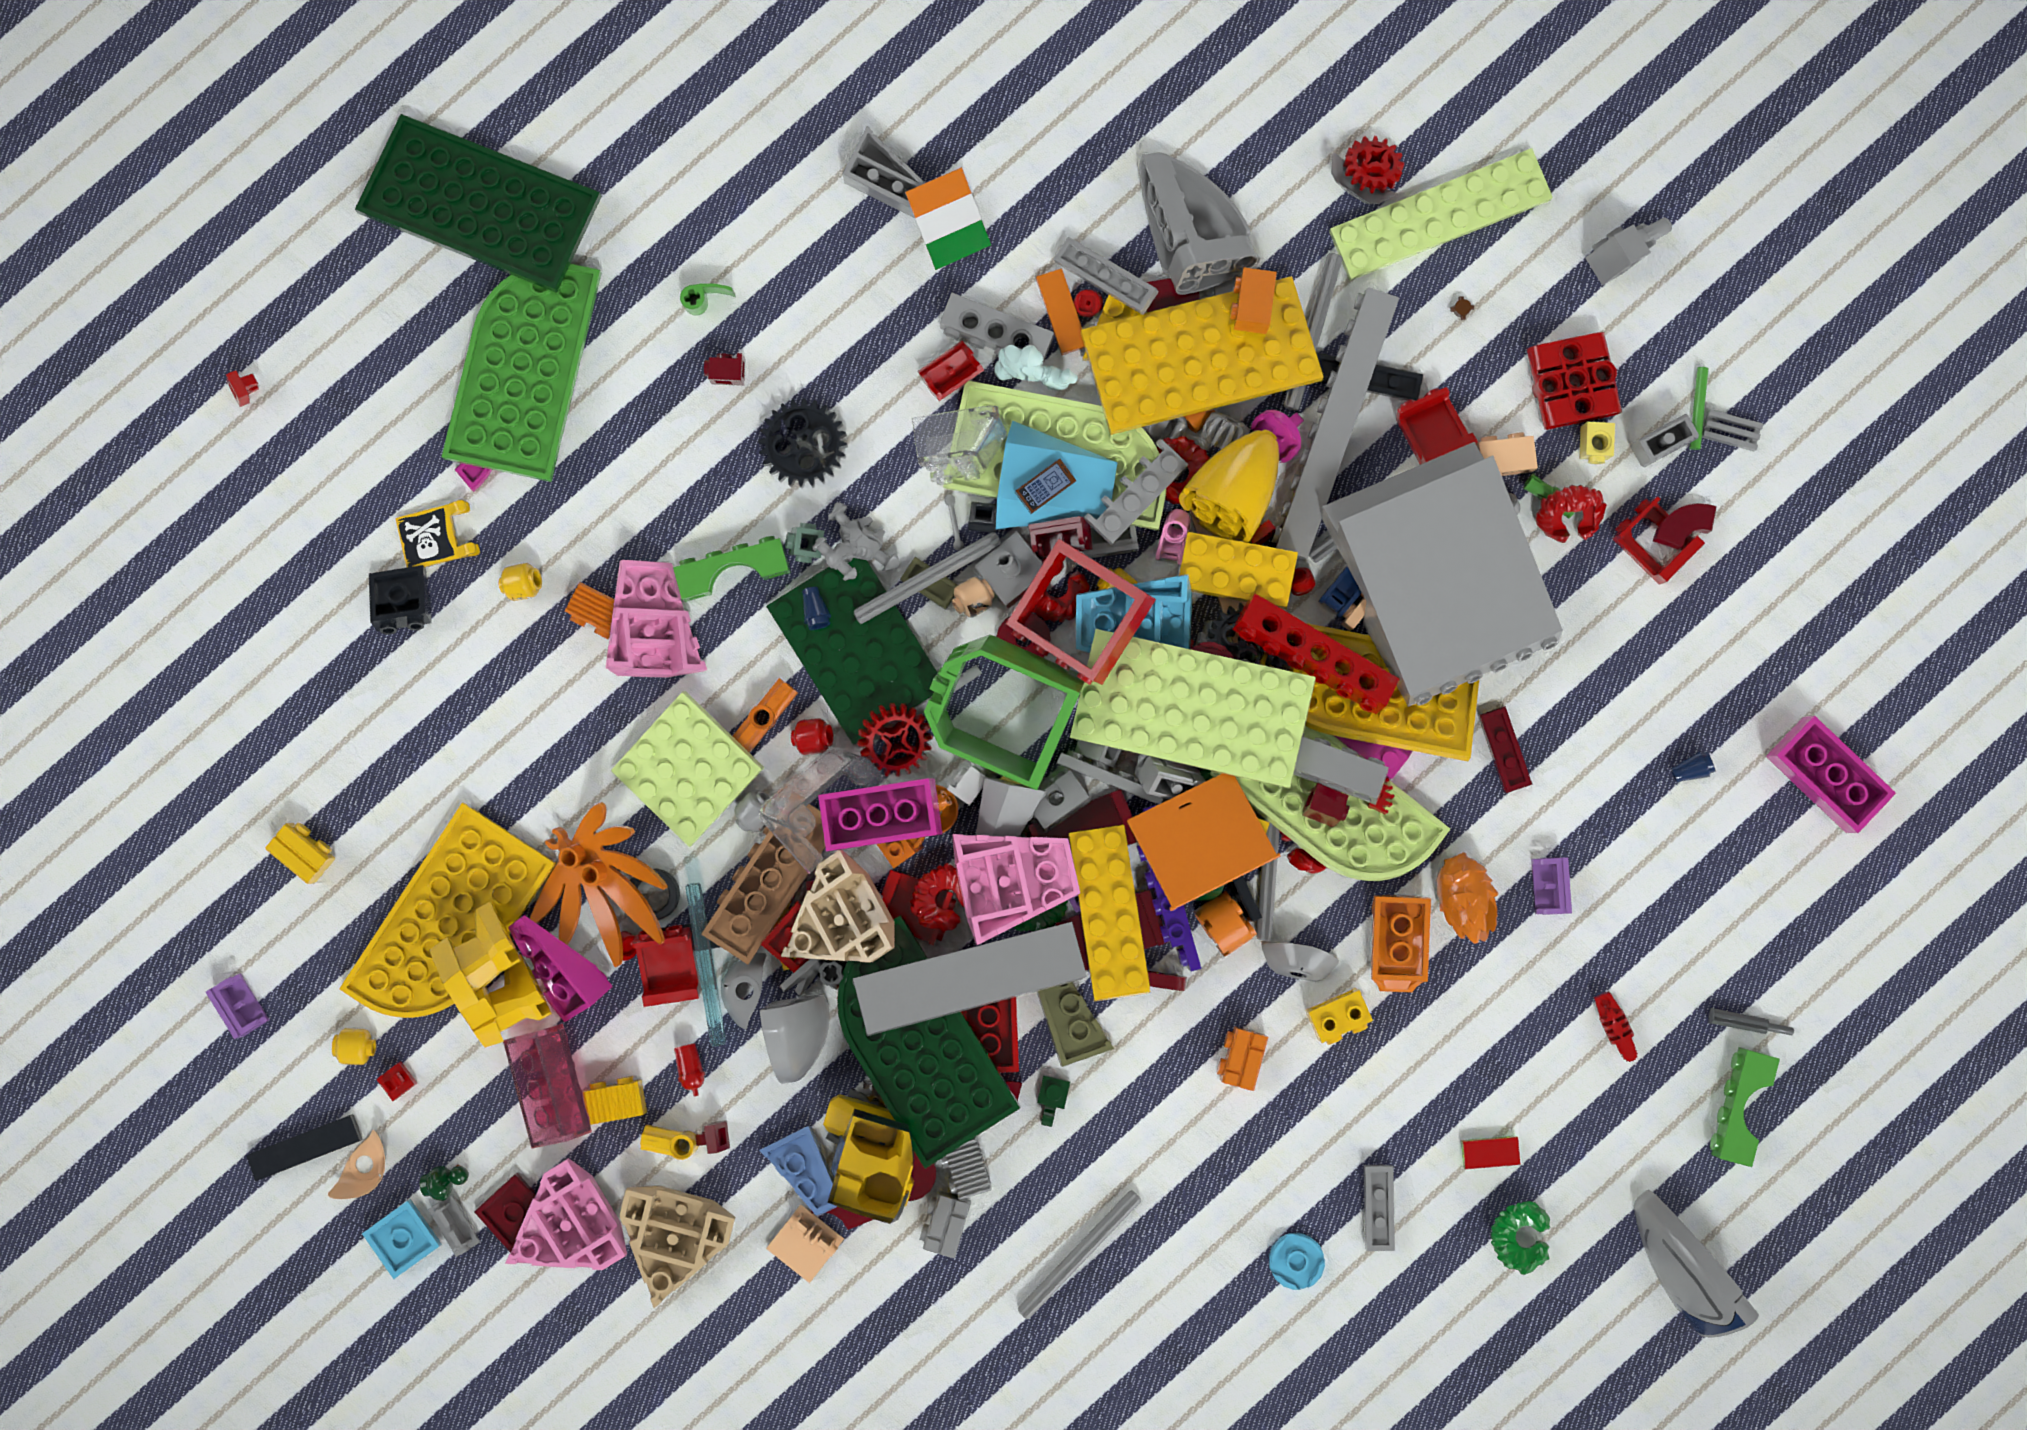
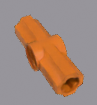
(774, 703)

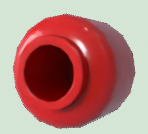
(812, 736)

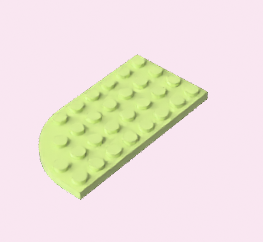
(1069, 421)

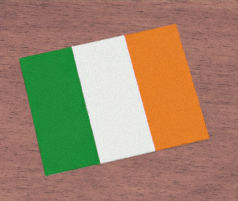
(948, 218)

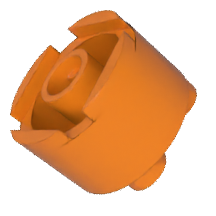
(1225, 923)

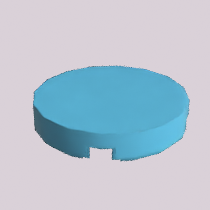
(1296, 1261)

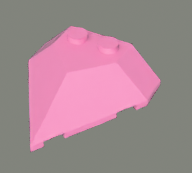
(569, 1223)

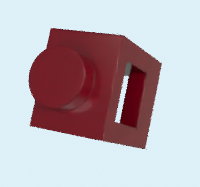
(725, 369)

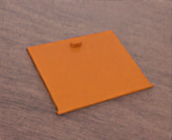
(1202, 841)

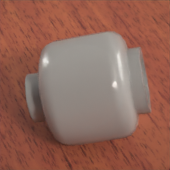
(748, 811)

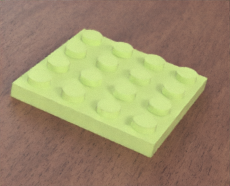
(687, 768)

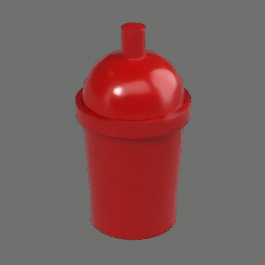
(689, 1068)

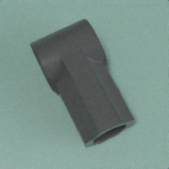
(832, 972)

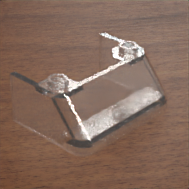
(786, 809)

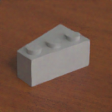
(880, 173)

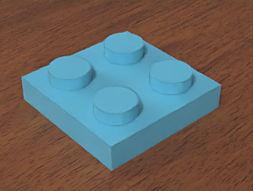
(402, 1239)

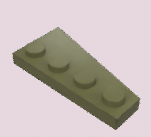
(1071, 1025)

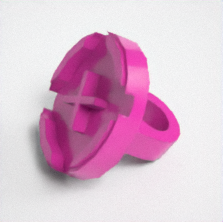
(1284, 429)

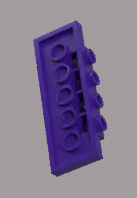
(1176, 925)

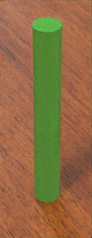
(1699, 405)

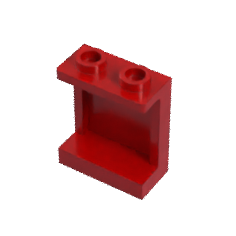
(1432, 426)
(668, 969)

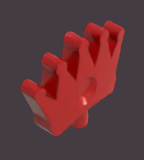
(1382, 802)

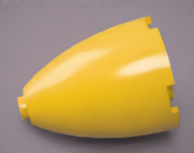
(1235, 486)

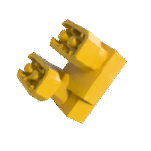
(476, 963)

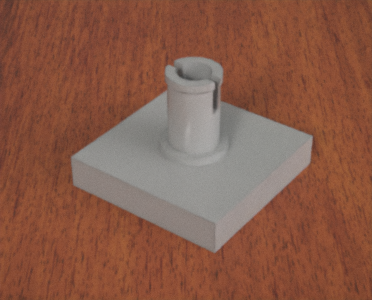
(1010, 569)

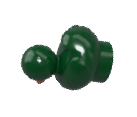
(440, 1181)

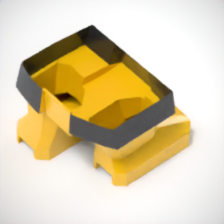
(869, 1176)

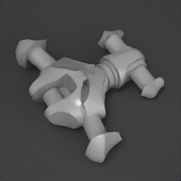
(857, 542)

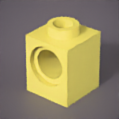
(1599, 430)

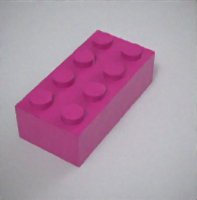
(1830, 774)
(880, 814)

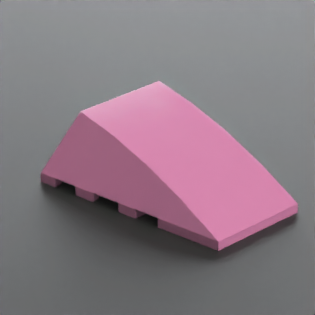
(650, 625)
(1011, 879)

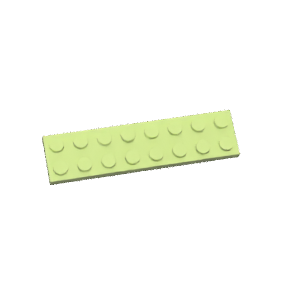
(1440, 214)

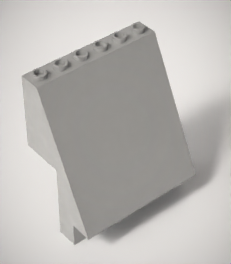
(1444, 573)

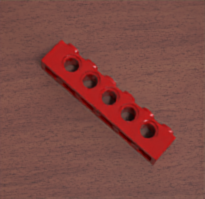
(1355, 668)

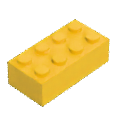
(1238, 569)

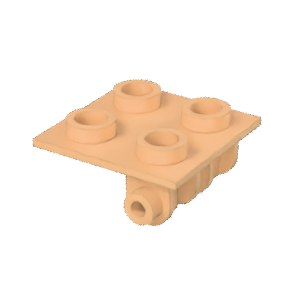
(805, 1243)

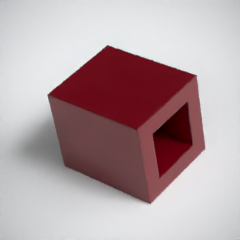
(1326, 805)

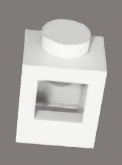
(969, 783)

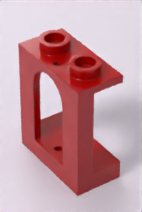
(1655, 513)

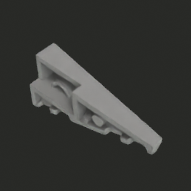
(1006, 807)

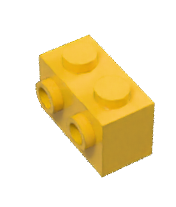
(1339, 1016)

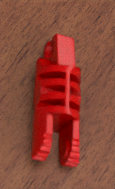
(1616, 1025)

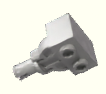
(1625, 248)

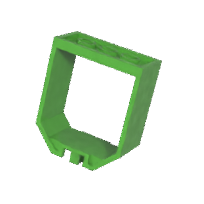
(977, 749)

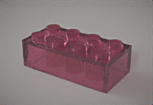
(547, 1086)

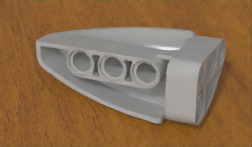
(1193, 225)
(795, 1034)

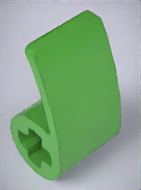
(700, 291)

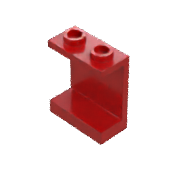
(897, 899)

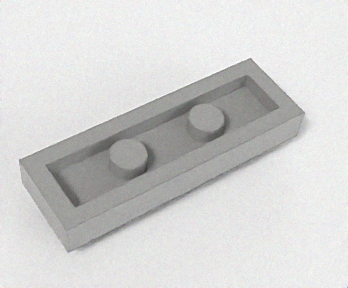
(1379, 1208)

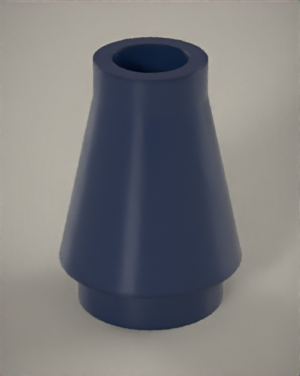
(815, 610)
(1695, 767)

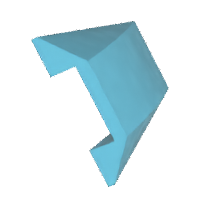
(1031, 452)
(1165, 622)

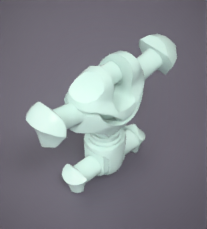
(1028, 366)

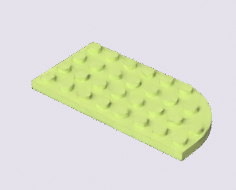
(1366, 842)

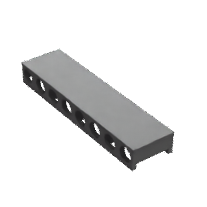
(969, 978)

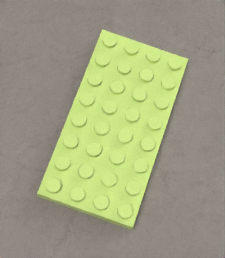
(1197, 710)

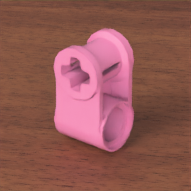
(1173, 540)

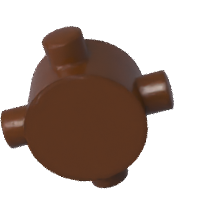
(1462, 308)

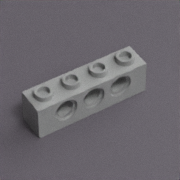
(961, 308)

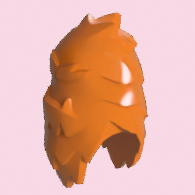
(1467, 897)

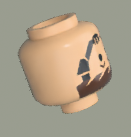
(973, 597)

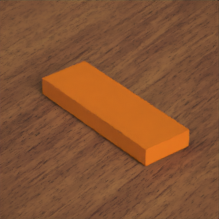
(1061, 311)

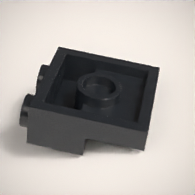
(399, 599)

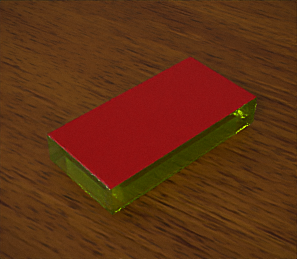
(1490, 1152)

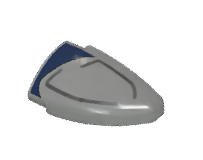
(1690, 1273)

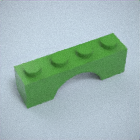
(698, 577)
(1749, 1073)

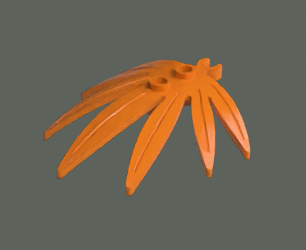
(589, 864)

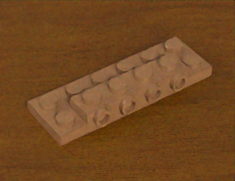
(759, 894)

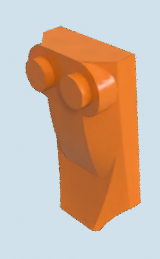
(1400, 942)

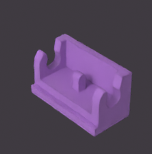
(1551, 886)
(237, 1006)

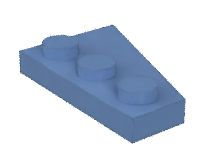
(804, 1167)

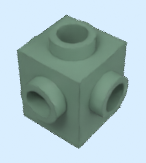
(793, 542)

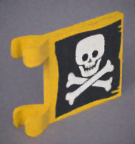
(431, 537)

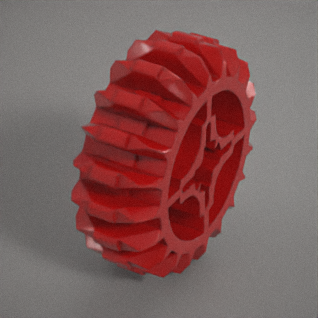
(900, 729)

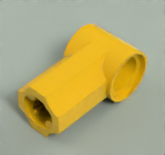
(667, 1141)

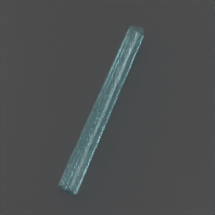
(705, 965)

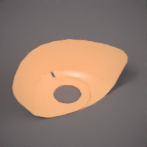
(354, 1183)

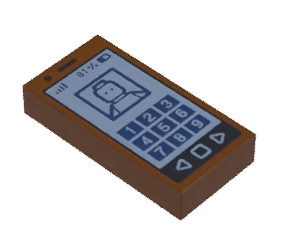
(1045, 486)

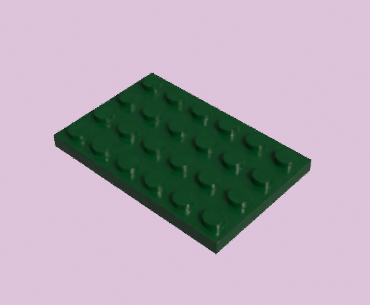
(851, 661)

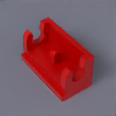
(950, 370)

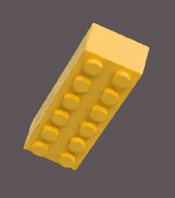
(1109, 913)

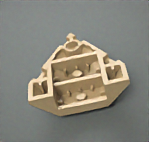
(841, 916)
(672, 1235)

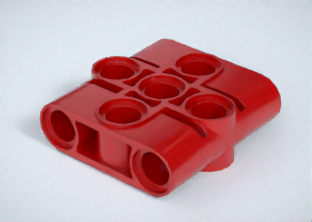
(1586, 350)

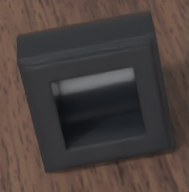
(982, 517)

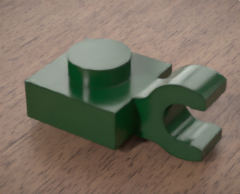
(1053, 1095)

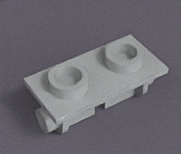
(454, 1225)

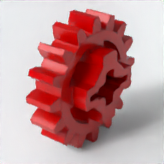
(1373, 164)

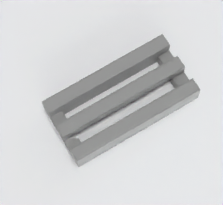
(1755, 435)

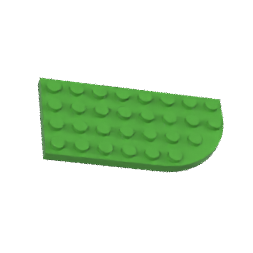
(521, 375)

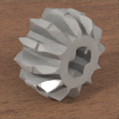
(1223, 429)

